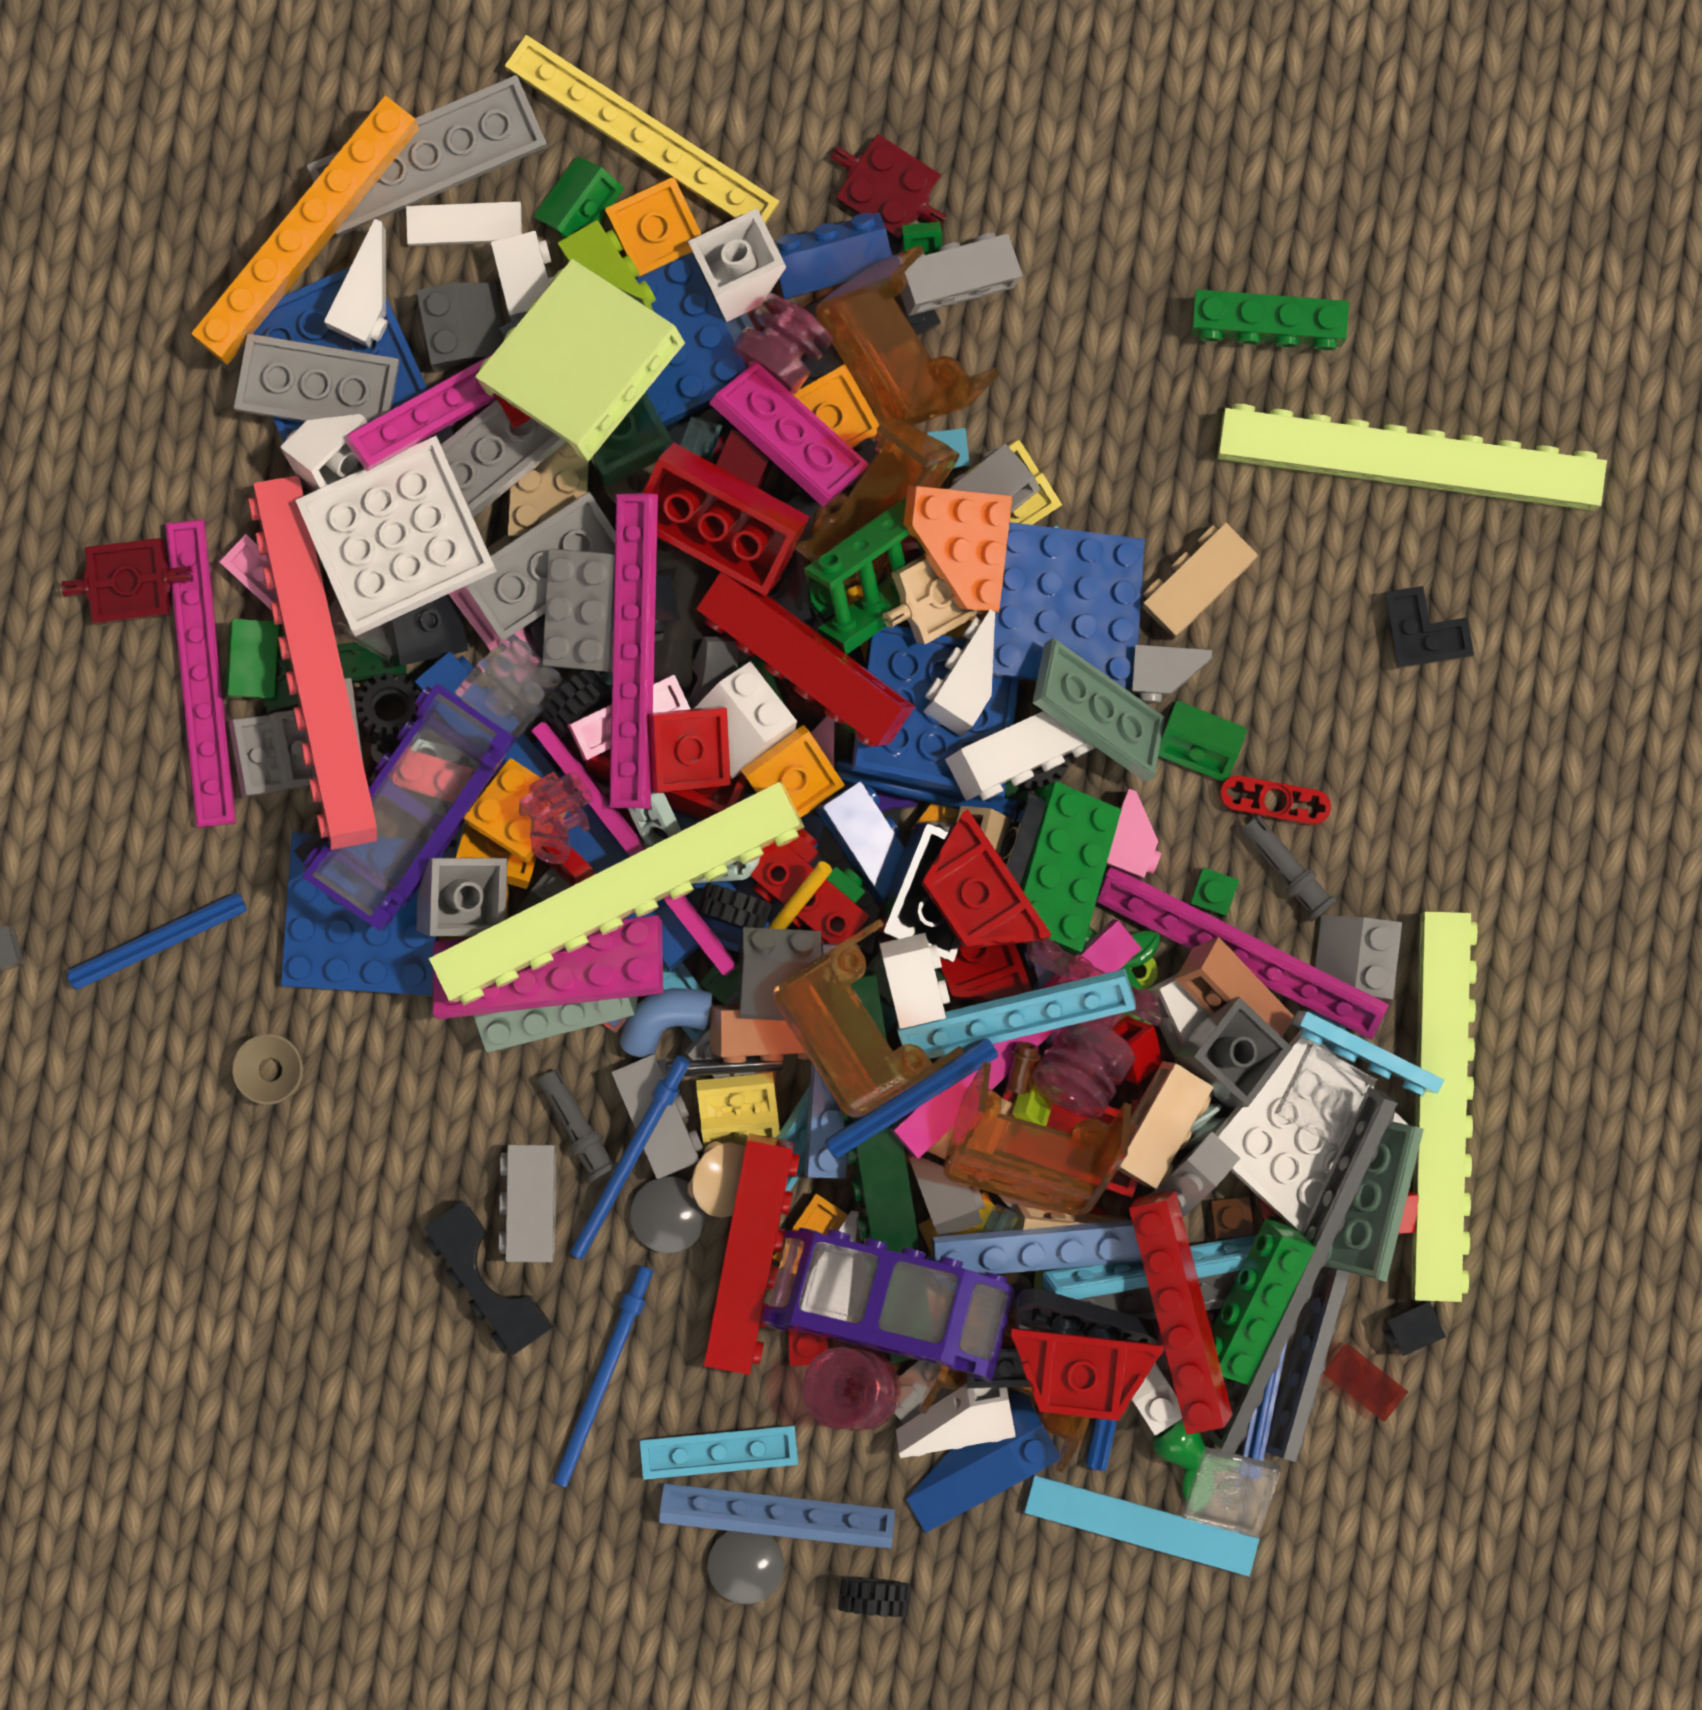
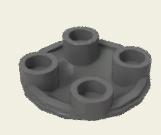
(667, 1216)
(745, 1566)

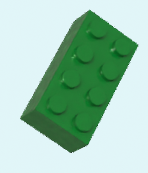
(1069, 862)

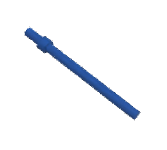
(664, 1095)
(631, 1304)

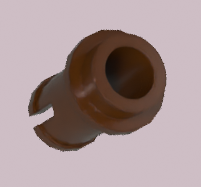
(1023, 1063)

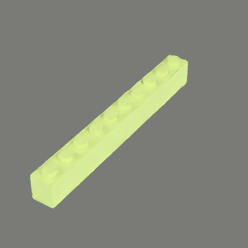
(1411, 458)
(617, 893)
(1441, 1157)

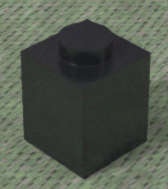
(1412, 1328)

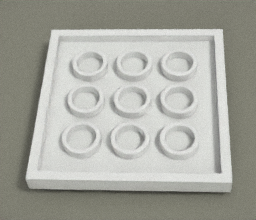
(395, 536)
(1278, 1157)

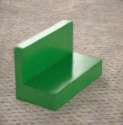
(579, 198)
(251, 659)
(1202, 741)

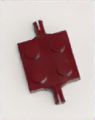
(889, 184)
(127, 581)

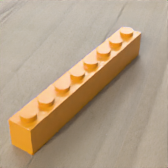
(306, 230)

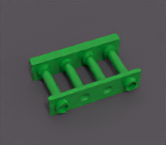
(864, 617)

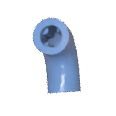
(660, 1012)

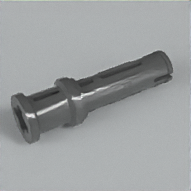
(1299, 881)
(585, 1141)

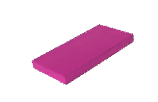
(789, 434)

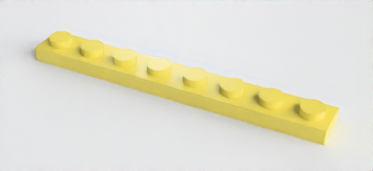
(638, 131)

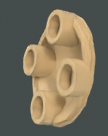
(717, 1178)

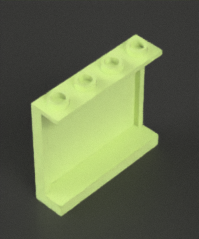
(580, 358)

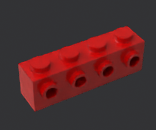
(828, 910)

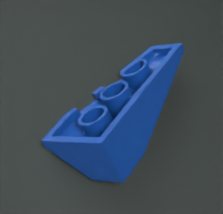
(984, 1469)

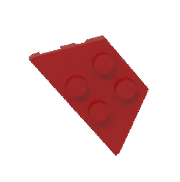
(979, 892)
(986, 973)
(1083, 1372)

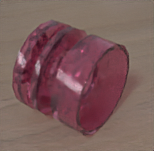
(783, 342)
(1084, 1068)
(831, 1386)

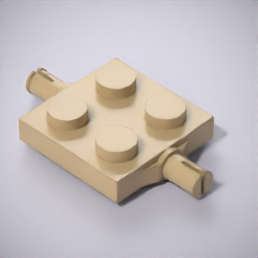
(925, 602)

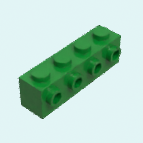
(1269, 318)
(1259, 1298)

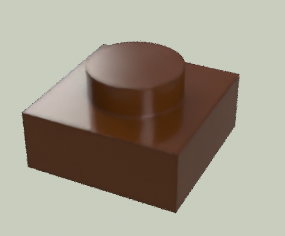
(1232, 1217)

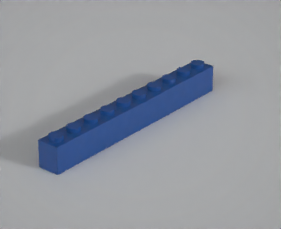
(595, 845)

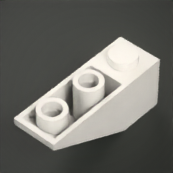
(968, 684)
(958, 1421)

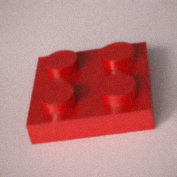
(689, 749)

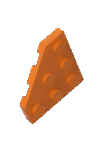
(962, 540)

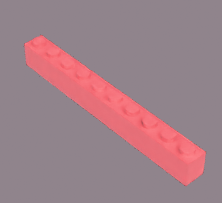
(314, 663)

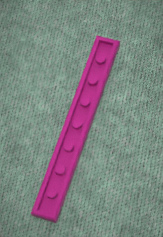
(633, 649)
(201, 676)
(633, 845)
(1270, 965)
(930, 1121)

